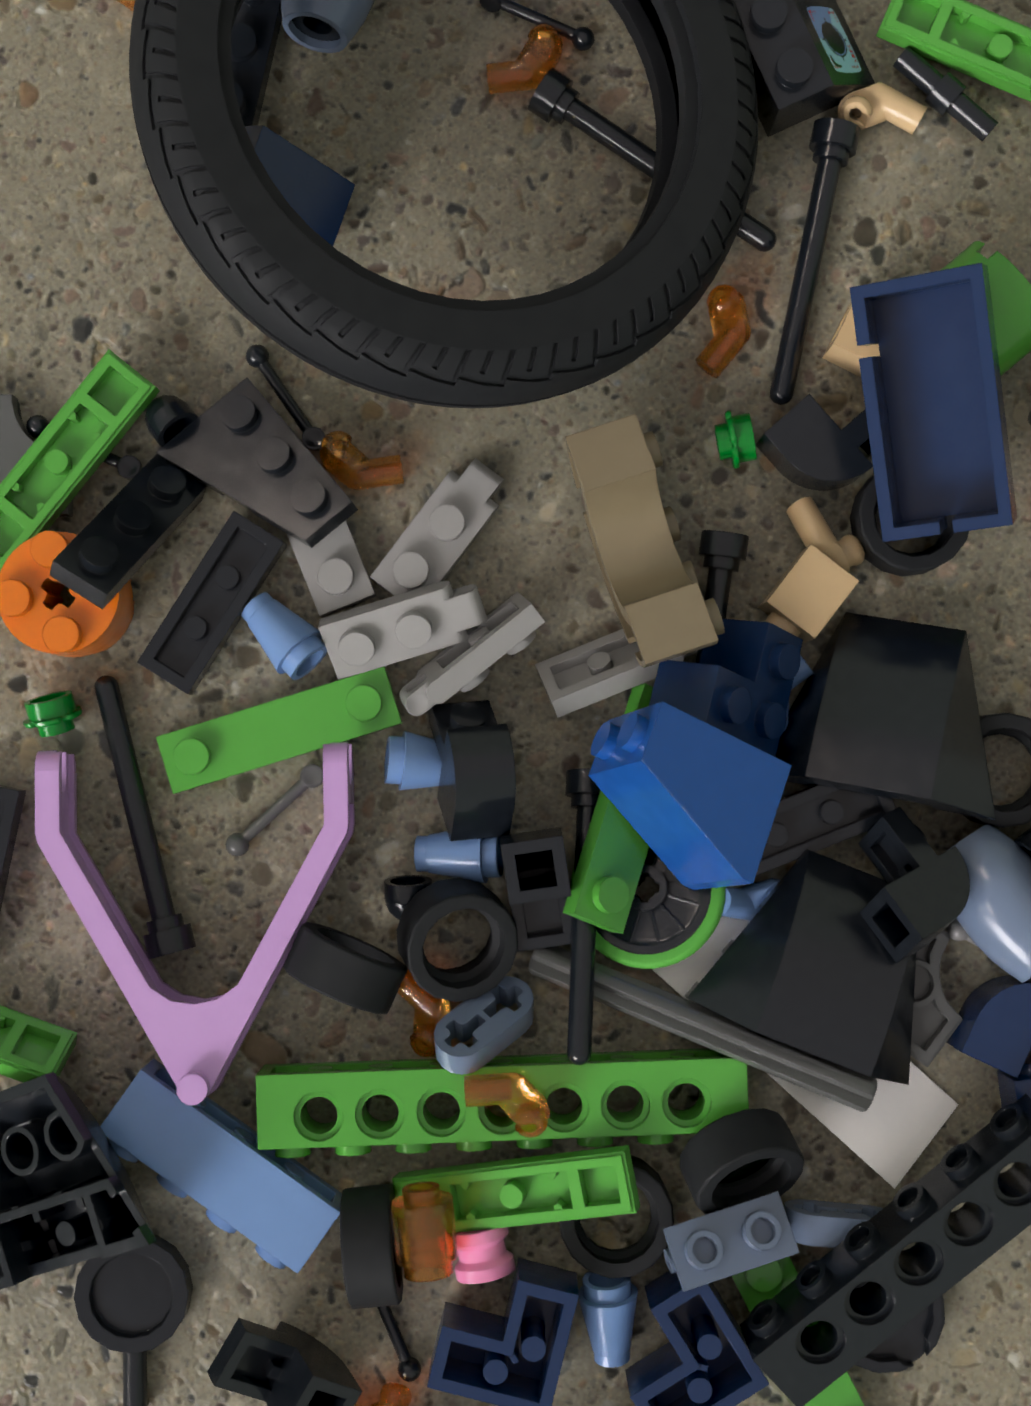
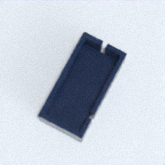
(935, 403)

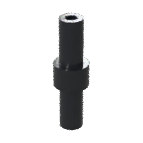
(945, 93)

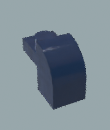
(996, 1024)

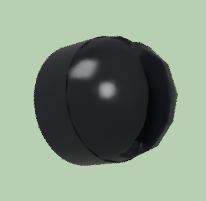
(168, 417)
(401, 890)

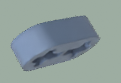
(490, 1030)
(825, 1222)

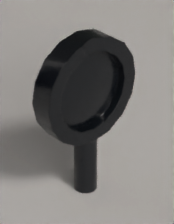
(134, 1306)

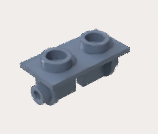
(729, 1241)

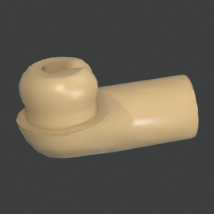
(880, 104)
(814, 530)

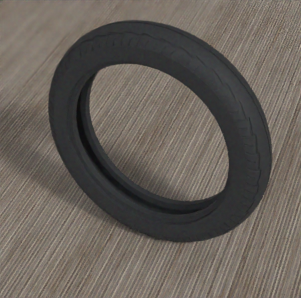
(426, 343)

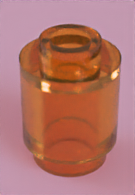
(424, 1232)

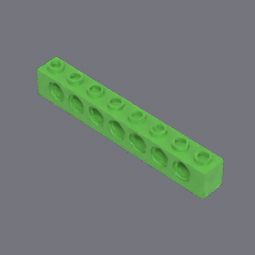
(291, 1132)

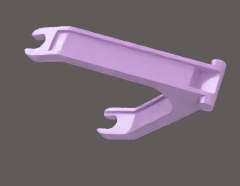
(190, 1033)

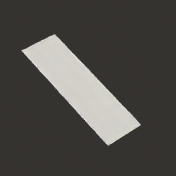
(900, 1116)

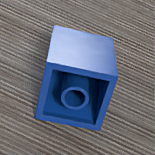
(690, 792)

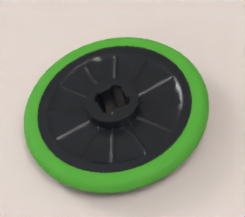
(666, 927)

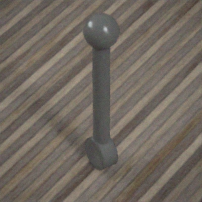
(238, 843)

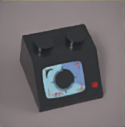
(800, 59)

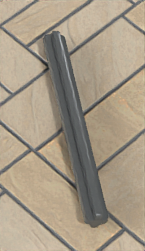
(711, 1030)

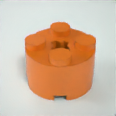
(35, 609)

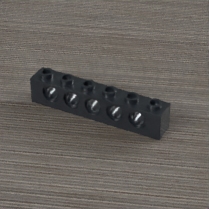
(898, 1280)

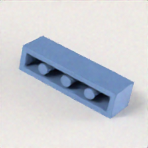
(218, 1164)

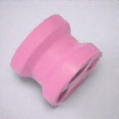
(483, 1256)

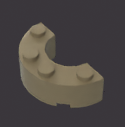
(635, 540)

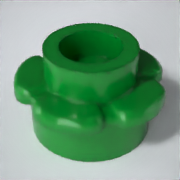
(736, 439)
(52, 713)

